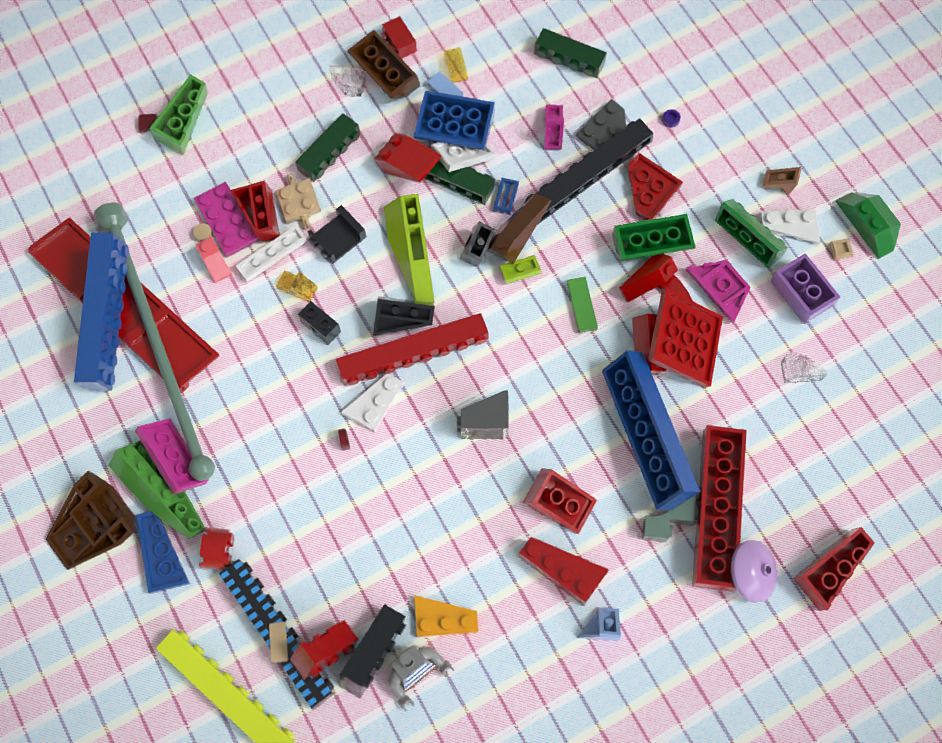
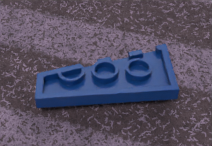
(160, 559)

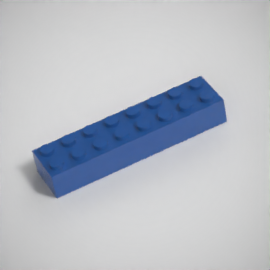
(101, 312)
(650, 431)

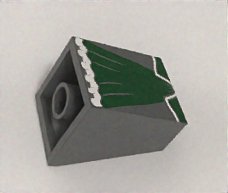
(485, 418)

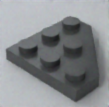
(603, 125)

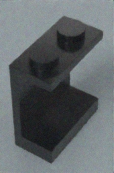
(338, 236)

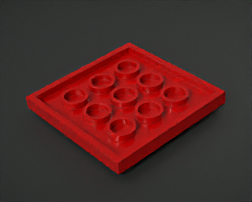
(685, 338)

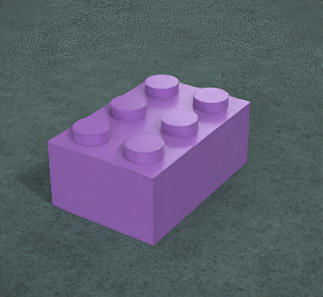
(805, 288)

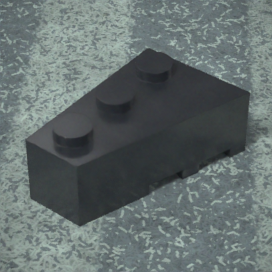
(401, 314)

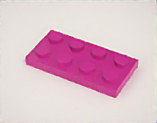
(226, 219)
(169, 454)

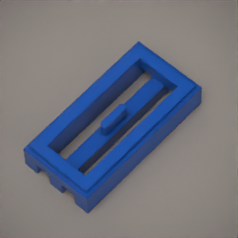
(502, 209)

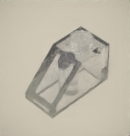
(349, 80)
(801, 369)

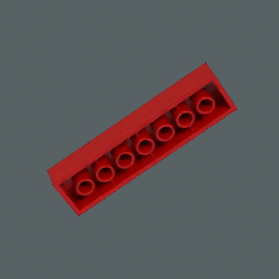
(719, 506)

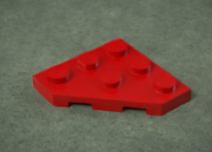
(651, 186)

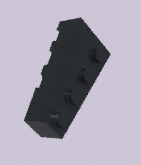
(372, 649)

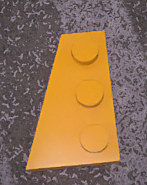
(442, 619)

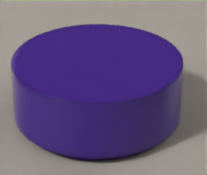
(671, 118)

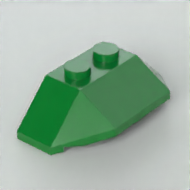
(872, 221)

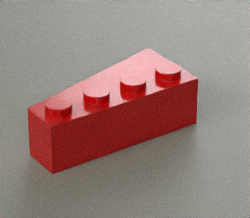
(567, 571)

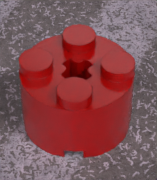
(215, 548)

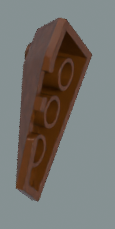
(515, 232)

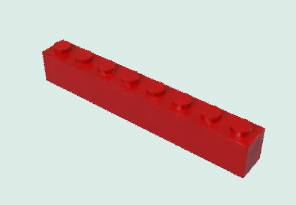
(412, 349)

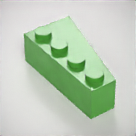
(180, 115)

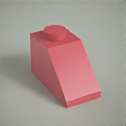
(213, 259)

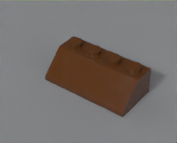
(384, 66)

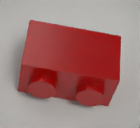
(399, 37)

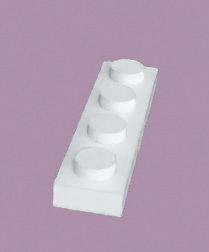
(271, 253)

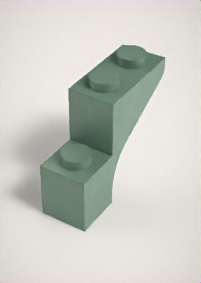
(659, 528)

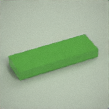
(582, 304)

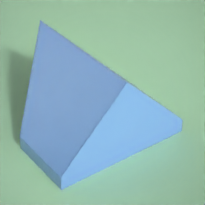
(603, 626)

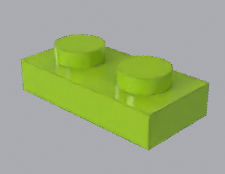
(520, 269)

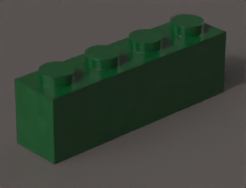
(570, 53)
(328, 147)
(463, 181)

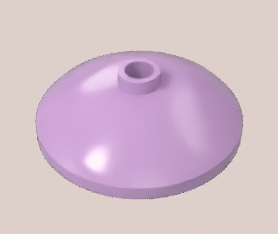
(754, 571)

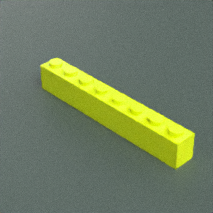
(222, 691)

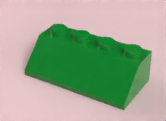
(750, 232)
(653, 237)

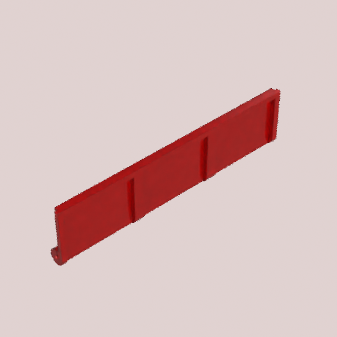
(65, 257)

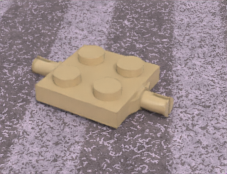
(298, 201)

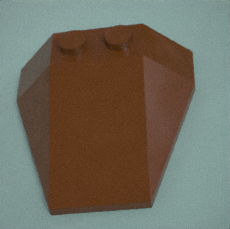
(90, 522)

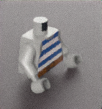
(412, 668)

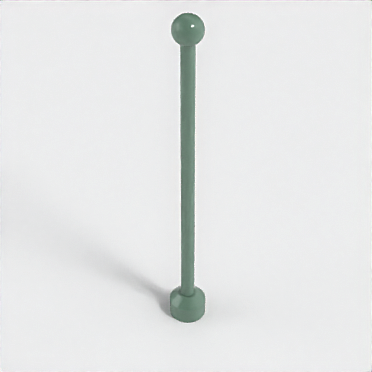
(112, 218)

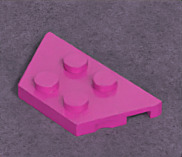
(722, 286)

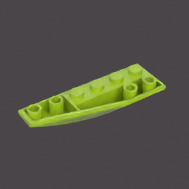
(409, 246)

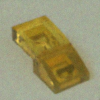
(456, 65)

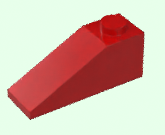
(650, 275)

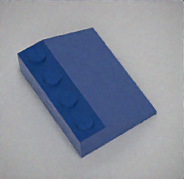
(455, 120)

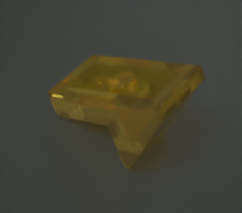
(297, 285)

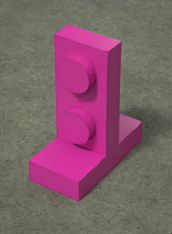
(553, 127)

